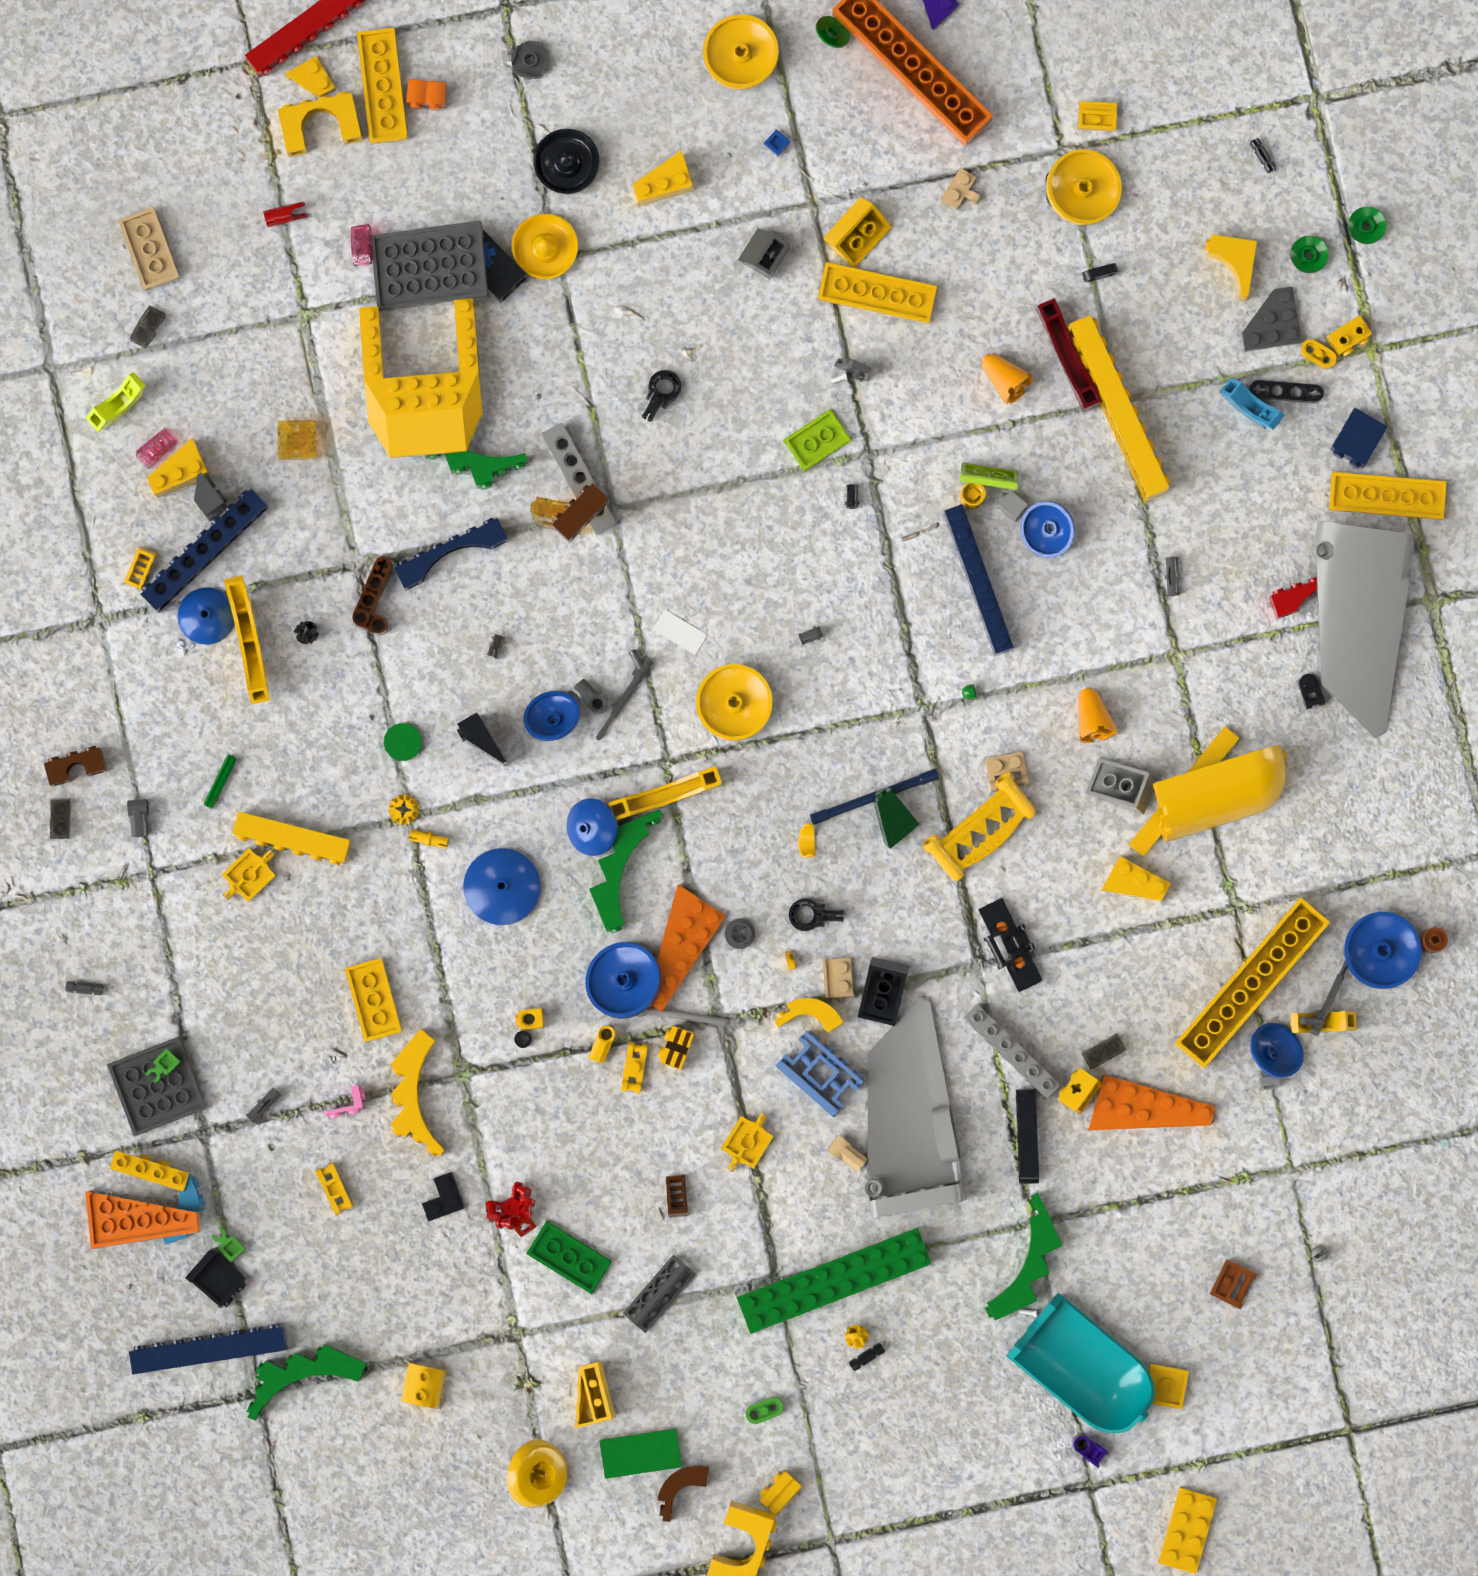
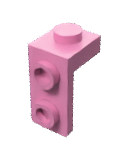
(358, 1097)

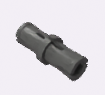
(1172, 576)
(273, 1095)

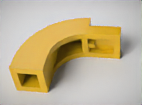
(807, 1006)
(1334, 1022)

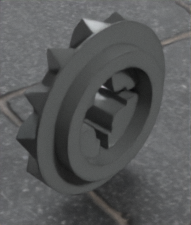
(740, 924)

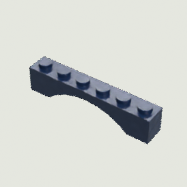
(487, 536)

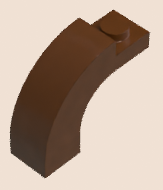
(683, 1477)

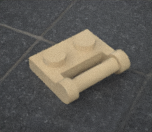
(1006, 763)

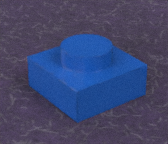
(777, 142)

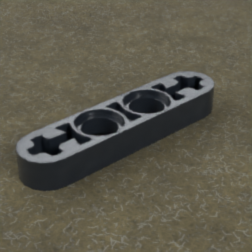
(1286, 394)

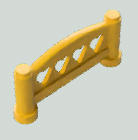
(945, 849)

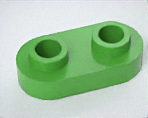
(764, 1410)

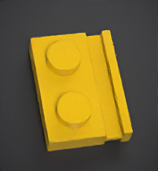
(1097, 116)

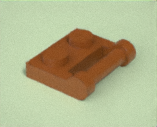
(1227, 1281)

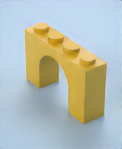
(294, 117)
(758, 1525)

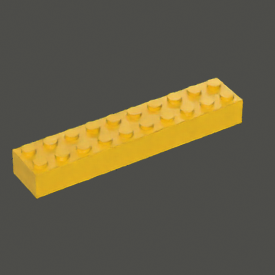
(1118, 409)
(1251, 983)

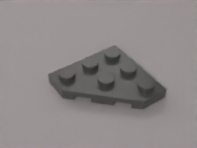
(1274, 323)

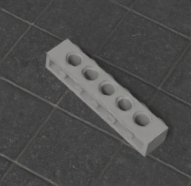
(552, 438)
(1011, 1051)

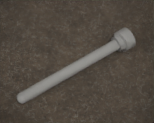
(685, 1016)

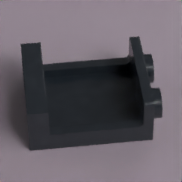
(217, 1278)

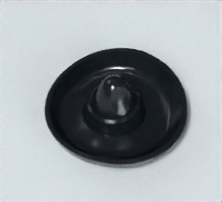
(566, 161)

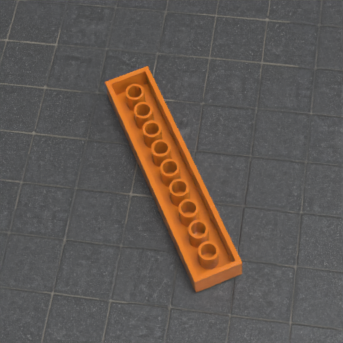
(914, 67)

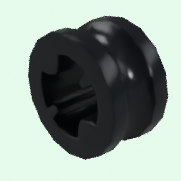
(519, 1044)

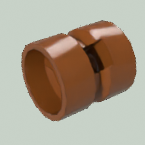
(1433, 940)

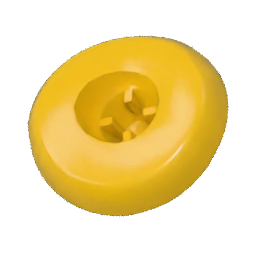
(544, 246)
(537, 1474)

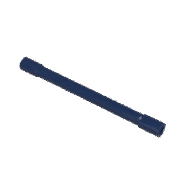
(826, 814)

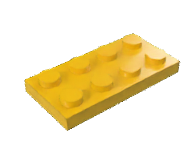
(373, 1000)
(1187, 1530)

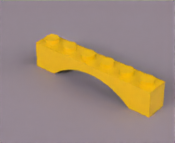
(666, 794)

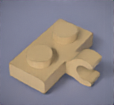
(960, 189)

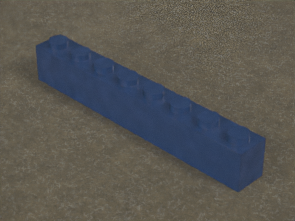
(978, 580)
(208, 1350)

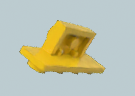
(145, 1169)

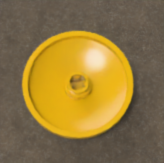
(740, 52)
(1083, 187)
(734, 702)

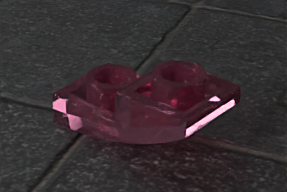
(361, 245)

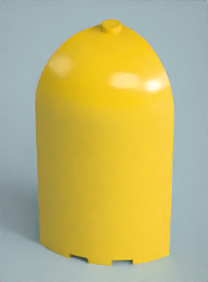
(1220, 792)

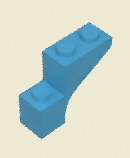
(190, 1201)

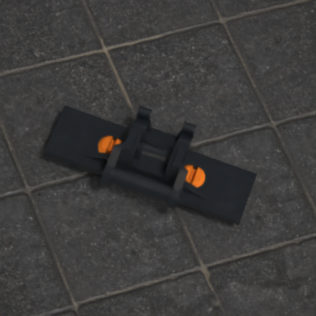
(1000, 923)

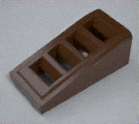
(677, 1212)

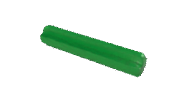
(220, 781)

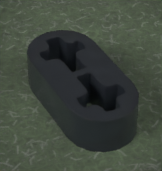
(1100, 272)

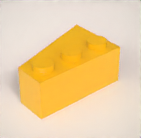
(664, 181)
(178, 470)
(1135, 881)
(594, 1397)

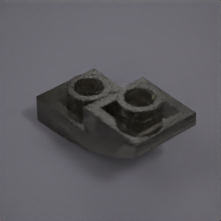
(146, 327)
(60, 818)
(1103, 1051)

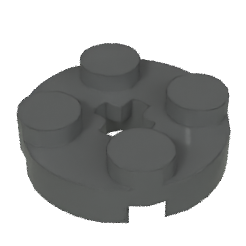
(525, 50)

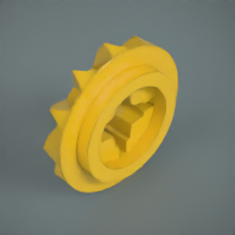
(396, 815)

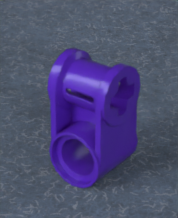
(1090, 1450)

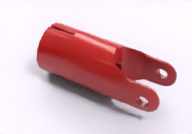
(283, 214)

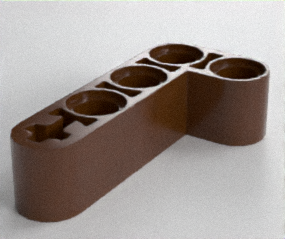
(376, 593)

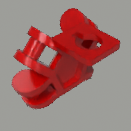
(513, 1210)

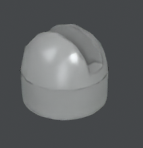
(1317, 1250)

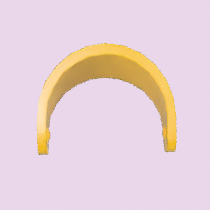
(806, 841)

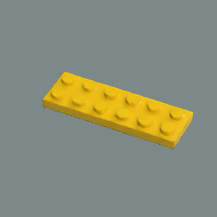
(382, 85)
(877, 293)
(1387, 496)

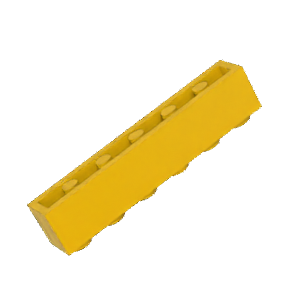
(291, 837)

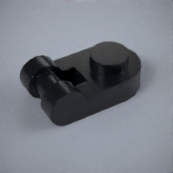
(1308, 684)

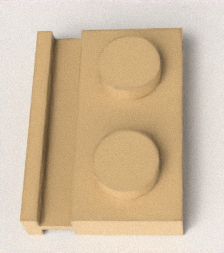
(838, 978)

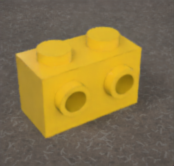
(1349, 336)

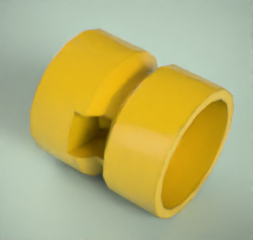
(972, 495)

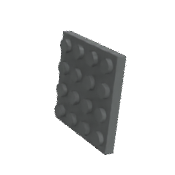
(160, 1103)

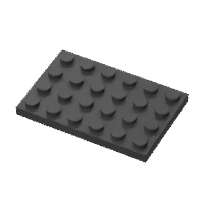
(429, 265)

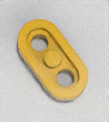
(1318, 354)

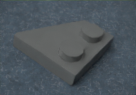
(858, 370)

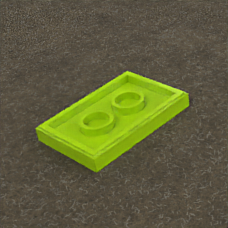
(817, 440)
(989, 476)

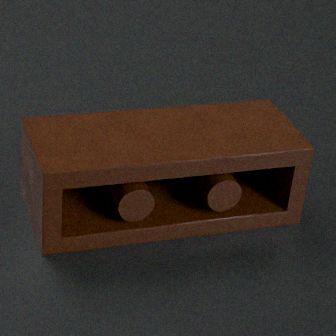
(580, 512)

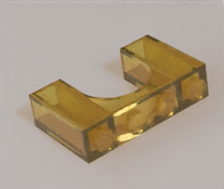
(544, 510)

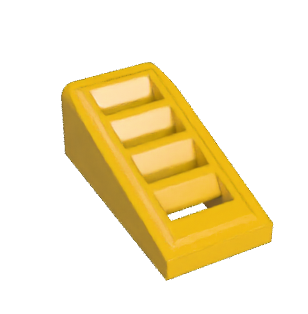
(141, 550)

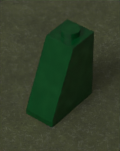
(893, 817)

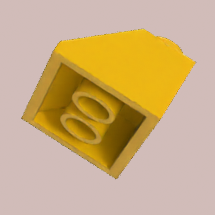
(857, 232)

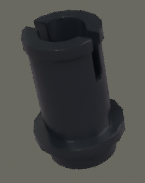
(852, 496)

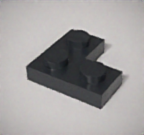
(449, 1199)

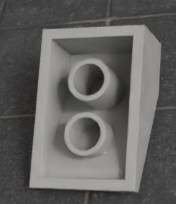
(1121, 785)

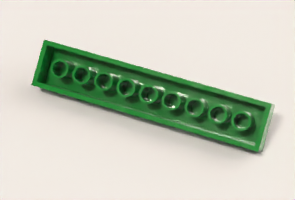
(834, 1280)

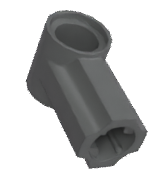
(589, 696)
(138, 812)

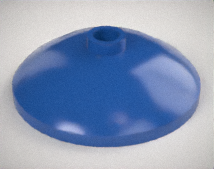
(1037, 533)
(215, 625)
(551, 708)
(599, 823)
(1282, 1045)

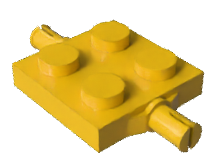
(248, 875)
(747, 1142)

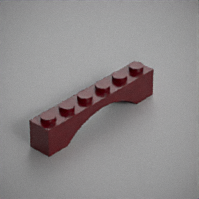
(1067, 354)

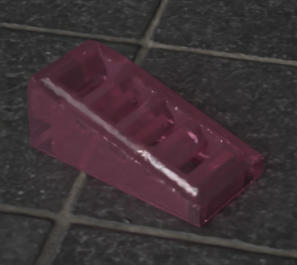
(160, 452)

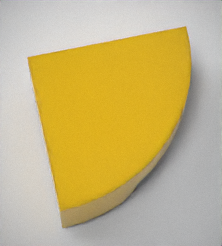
(790, 960)

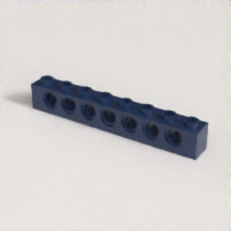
(215, 548)

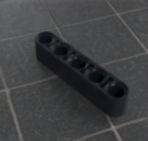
(1027, 1136)

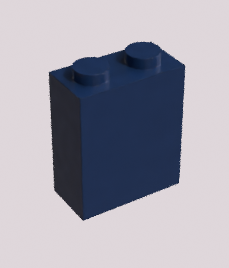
(1358, 438)

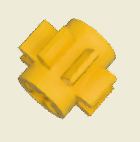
(856, 1336)

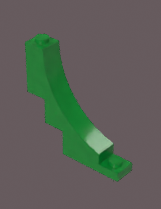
(607, 893)
(1042, 1240)

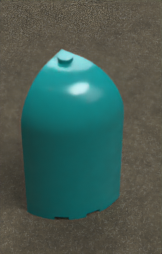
(1084, 1368)

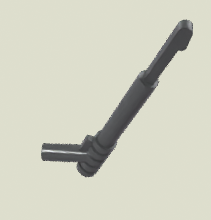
(638, 673)
(1321, 1015)

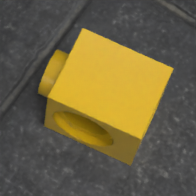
(538, 1023)

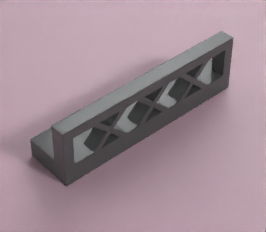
(661, 1296)

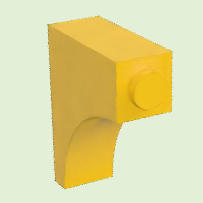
(1237, 256)

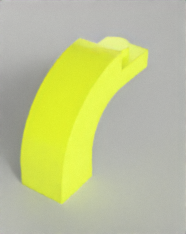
(117, 404)

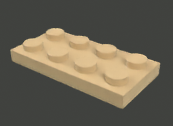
(148, 249)

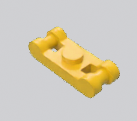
(634, 1067)
(334, 1188)

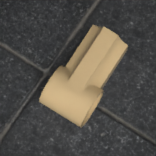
(844, 1151)

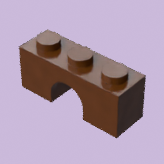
(58, 769)

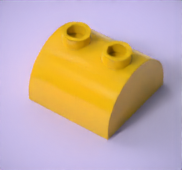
(423, 1385)

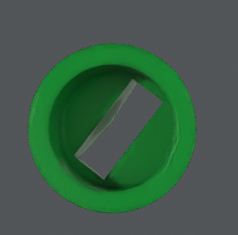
(969, 692)

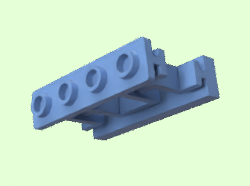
(810, 1084)

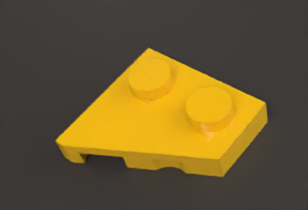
(312, 77)

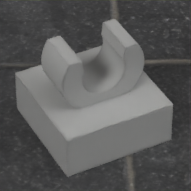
(1267, 1083)

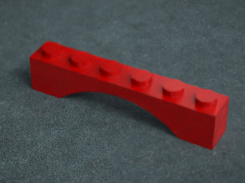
(1288, 601)

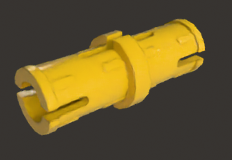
(429, 839)

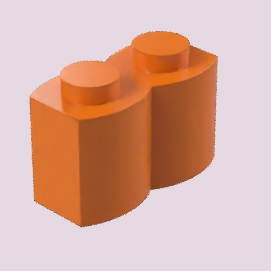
(427, 94)

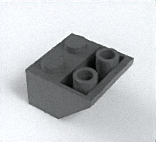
(764, 252)
(207, 499)

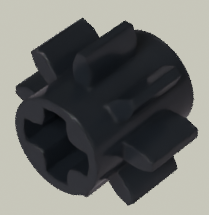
(306, 632)

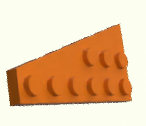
(685, 937)
(1136, 1106)
(127, 1221)

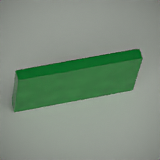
(569, 1257)
(640, 1453)

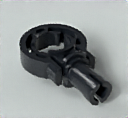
(655, 404)
(826, 915)

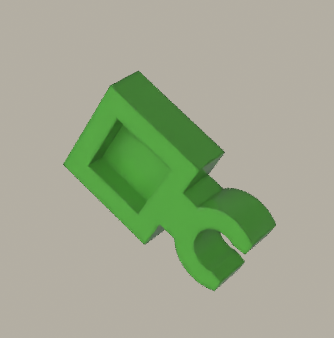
(165, 1063)
(230, 1246)

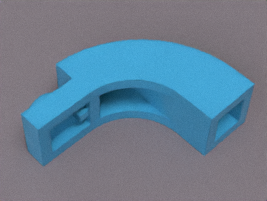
(1250, 406)

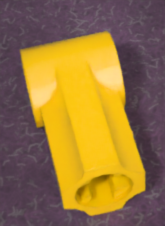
(602, 1046)

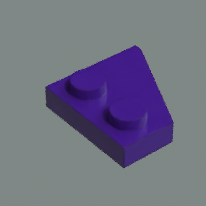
(939, 10)

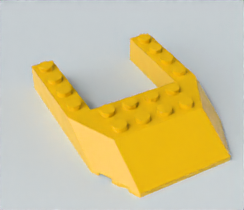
(423, 411)

